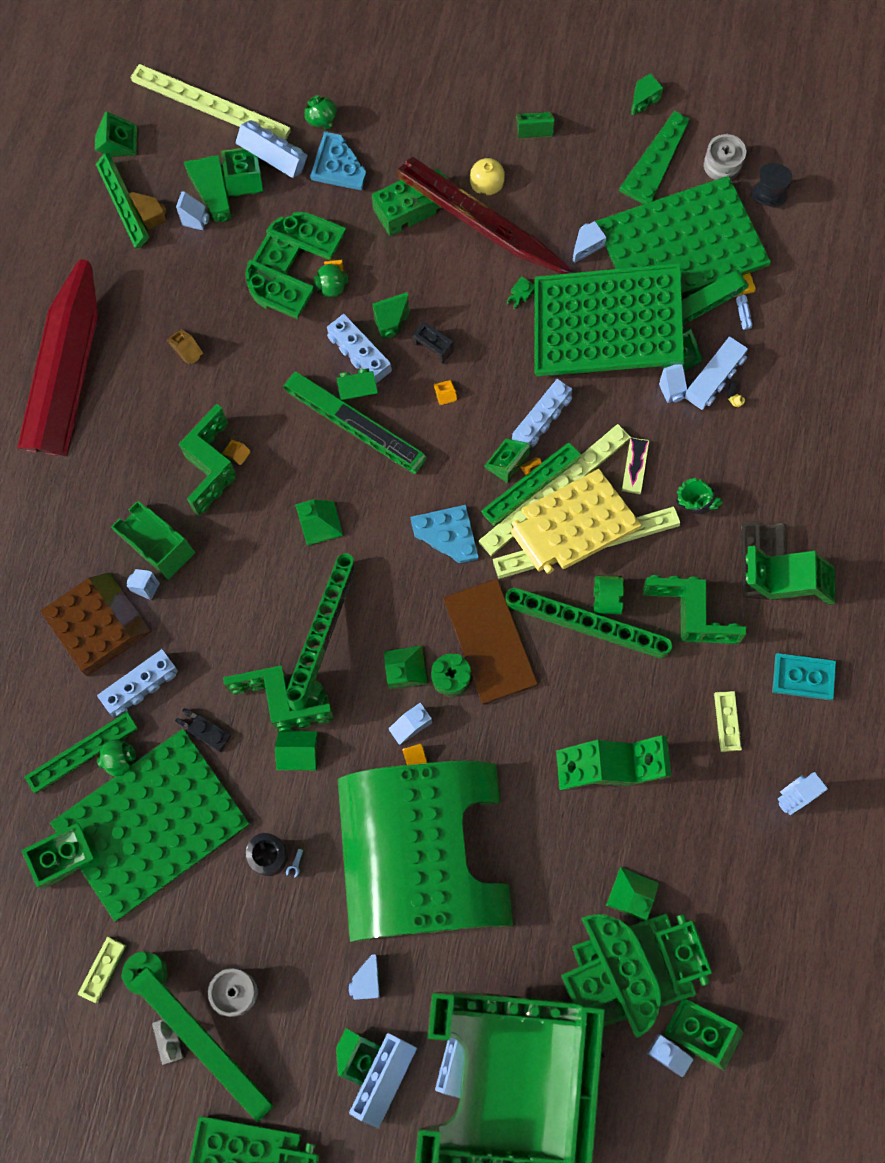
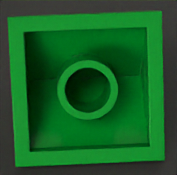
(535, 125)
(508, 458)
(296, 751)

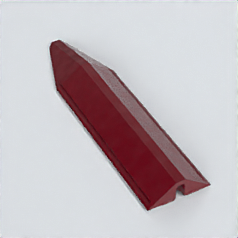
(479, 216)
(61, 365)

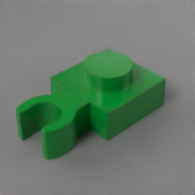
(522, 291)

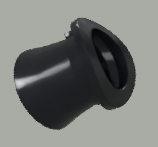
(772, 185)
(266, 854)

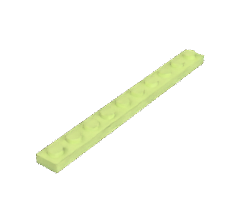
(204, 101)
(589, 461)
(650, 524)

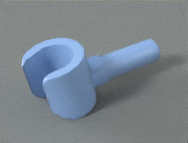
(295, 863)

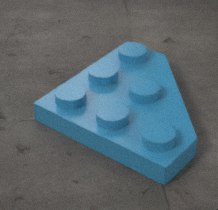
(337, 164)
(447, 532)

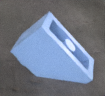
(192, 212)
(588, 241)
(673, 383)
(143, 583)
(410, 724)
(366, 981)
(670, 1055)

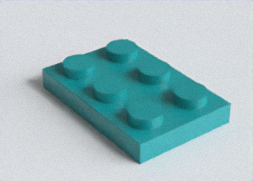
(804, 676)

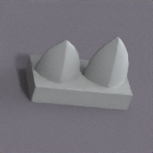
(167, 1042)

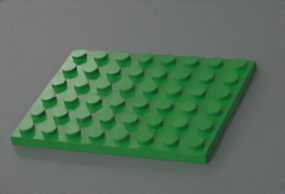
(697, 227)
(608, 320)
(152, 824)

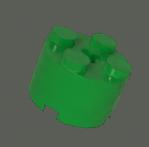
(608, 594)
(451, 664)
(138, 963)

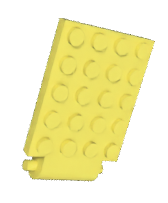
(574, 523)

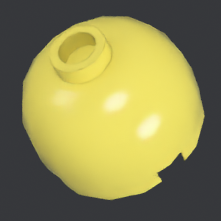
(487, 176)

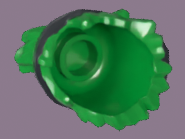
(697, 497)

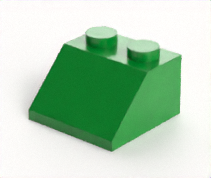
(357, 384)

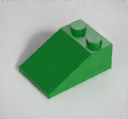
(241, 172)
(57, 856)
(704, 1033)

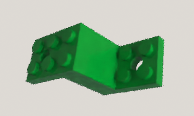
(199, 452)
(791, 575)
(693, 610)
(276, 685)
(613, 763)

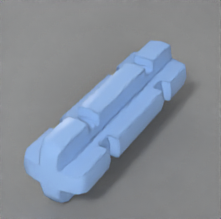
(744, 312)

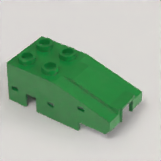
(402, 204)
(154, 540)

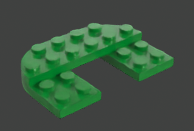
(284, 239)

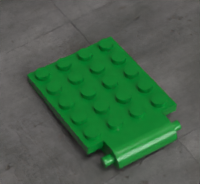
(672, 954)
(243, 1143)

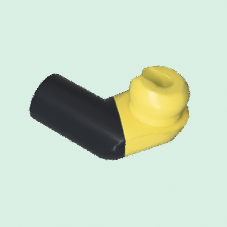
(732, 395)

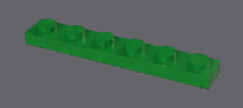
(122, 200)
(531, 484)
(79, 753)

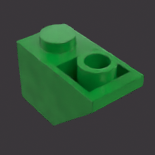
(647, 92)

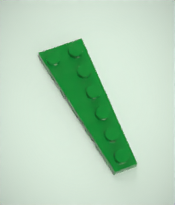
(650, 169)

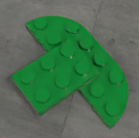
(617, 973)

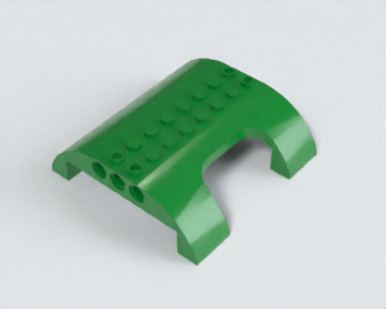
(409, 850)
(523, 1081)

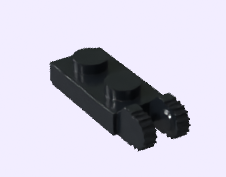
(204, 730)

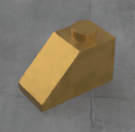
(149, 210)
(185, 346)

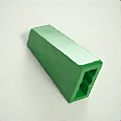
(209, 182)

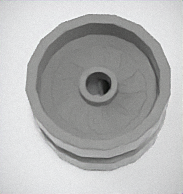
(724, 157)
(222, 986)

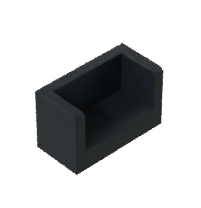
(434, 341)

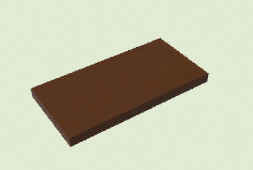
(489, 641)

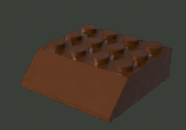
(95, 622)

